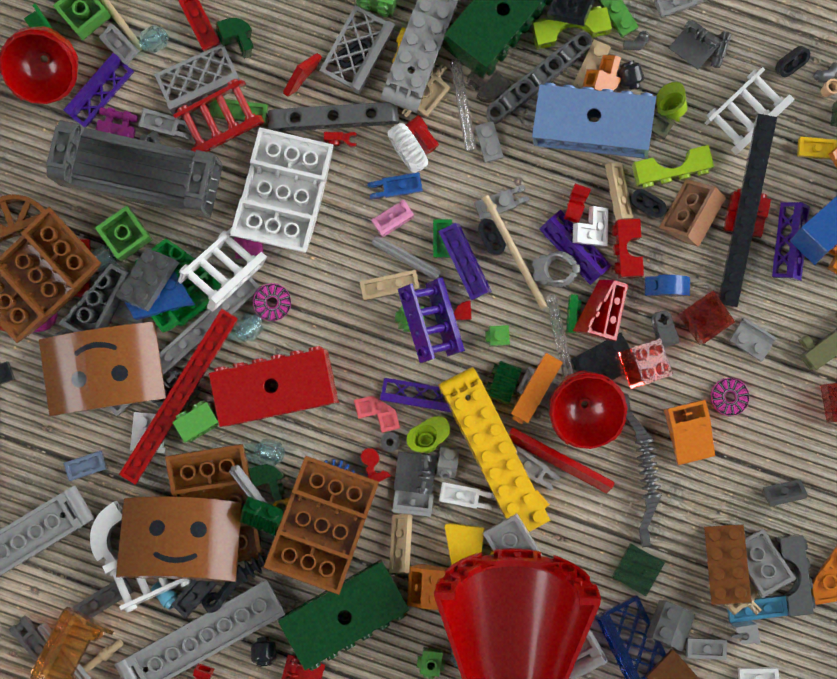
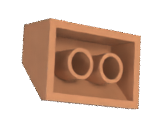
(692, 212)

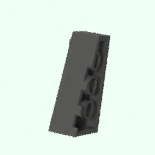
(98, 303)

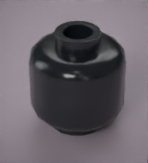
(630, 74)
(263, 652)

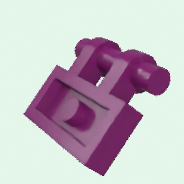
(110, 127)

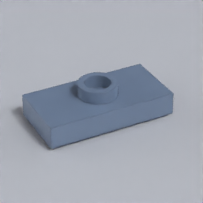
(85, 466)

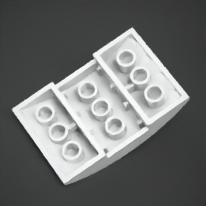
(283, 190)

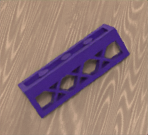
(94, 85)
(562, 239)
(794, 256)
(465, 261)
(413, 401)

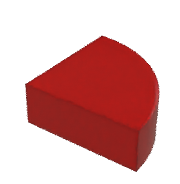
(463, 311)

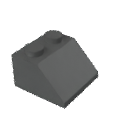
(670, 625)

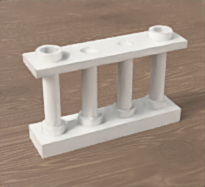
(779, 102)
(228, 285)
(130, 604)

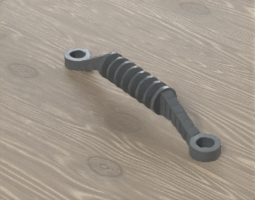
(652, 497)

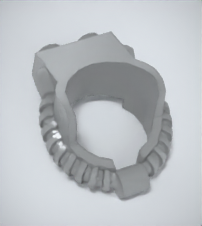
(541, 269)

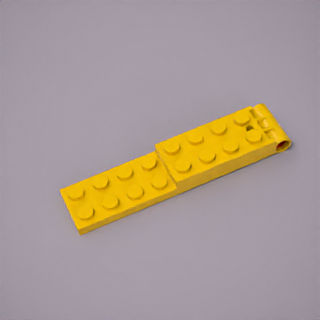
(493, 448)

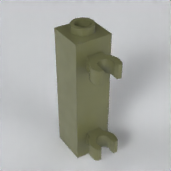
(821, 352)

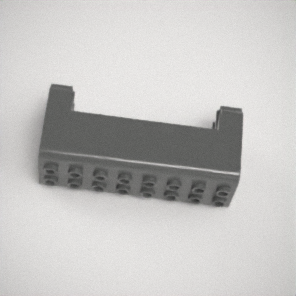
(134, 169)

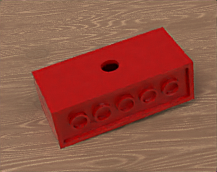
(245, 392)

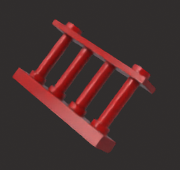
(235, 129)

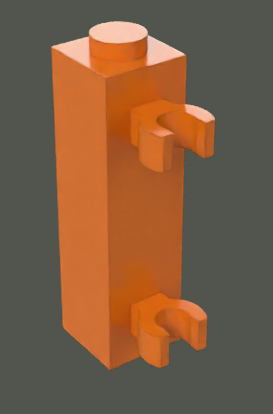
(535, 389)

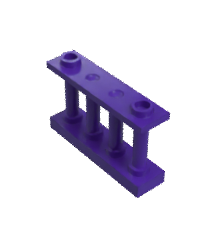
(444, 317)

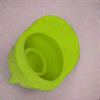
(672, 101)
(428, 434)

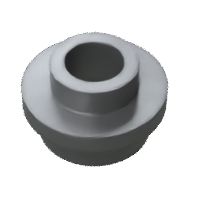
(390, 448)

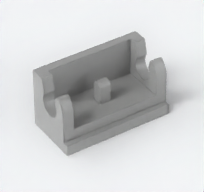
(413, 503)
(746, 630)

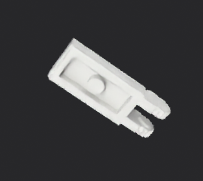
(463, 496)

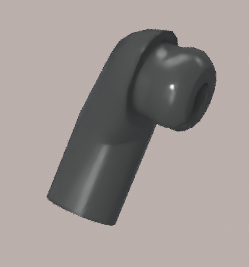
(641, 40)
(825, 75)

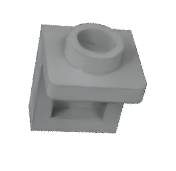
(448, 462)

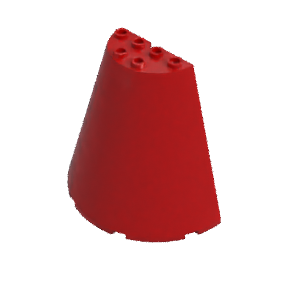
(516, 614)

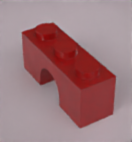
(627, 265)

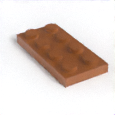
(727, 565)

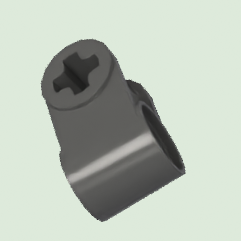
(665, 329)

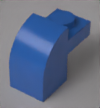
(667, 285)

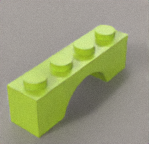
(546, 31)
(649, 171)

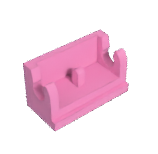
(393, 218)

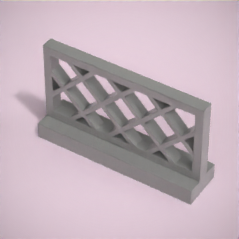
(372, 56)
(200, 92)

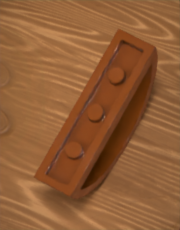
(15, 229)

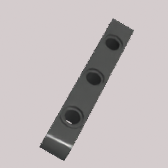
(562, 57)
(348, 116)

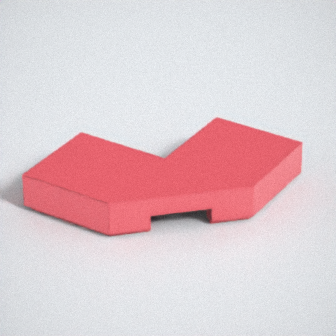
(386, 414)

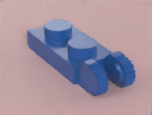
(397, 186)

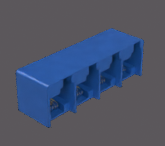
(818, 234)

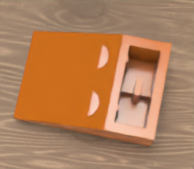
(690, 431)
(421, 585)

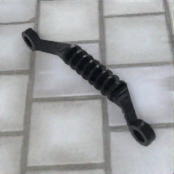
(228, 587)

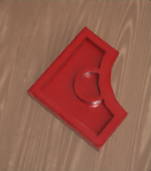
(301, 73)

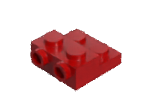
(762, 213)

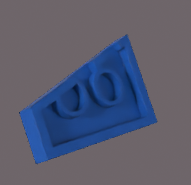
(170, 298)

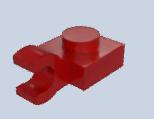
(338, 138)

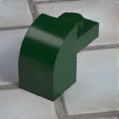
(235, 30)
(268, 474)

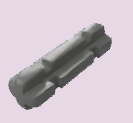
(721, 50)

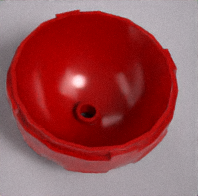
(31, 76)
(589, 424)

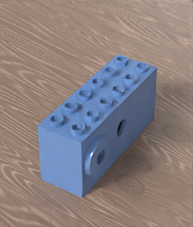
(622, 126)

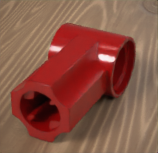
(421, 133)

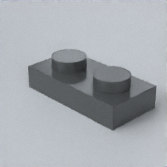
(785, 492)

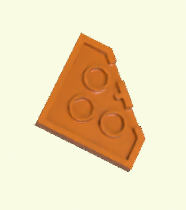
(825, 581)

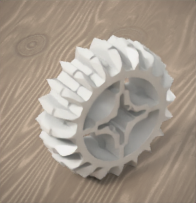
(407, 147)

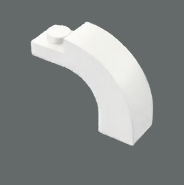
(102, 530)

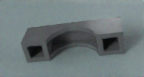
(799, 596)

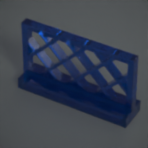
(617, 645)

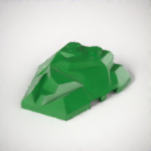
(170, 319)

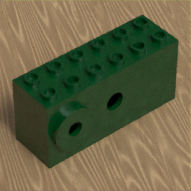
(489, 30)
(319, 633)

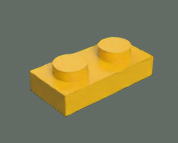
(815, 147)

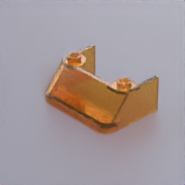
(67, 645)

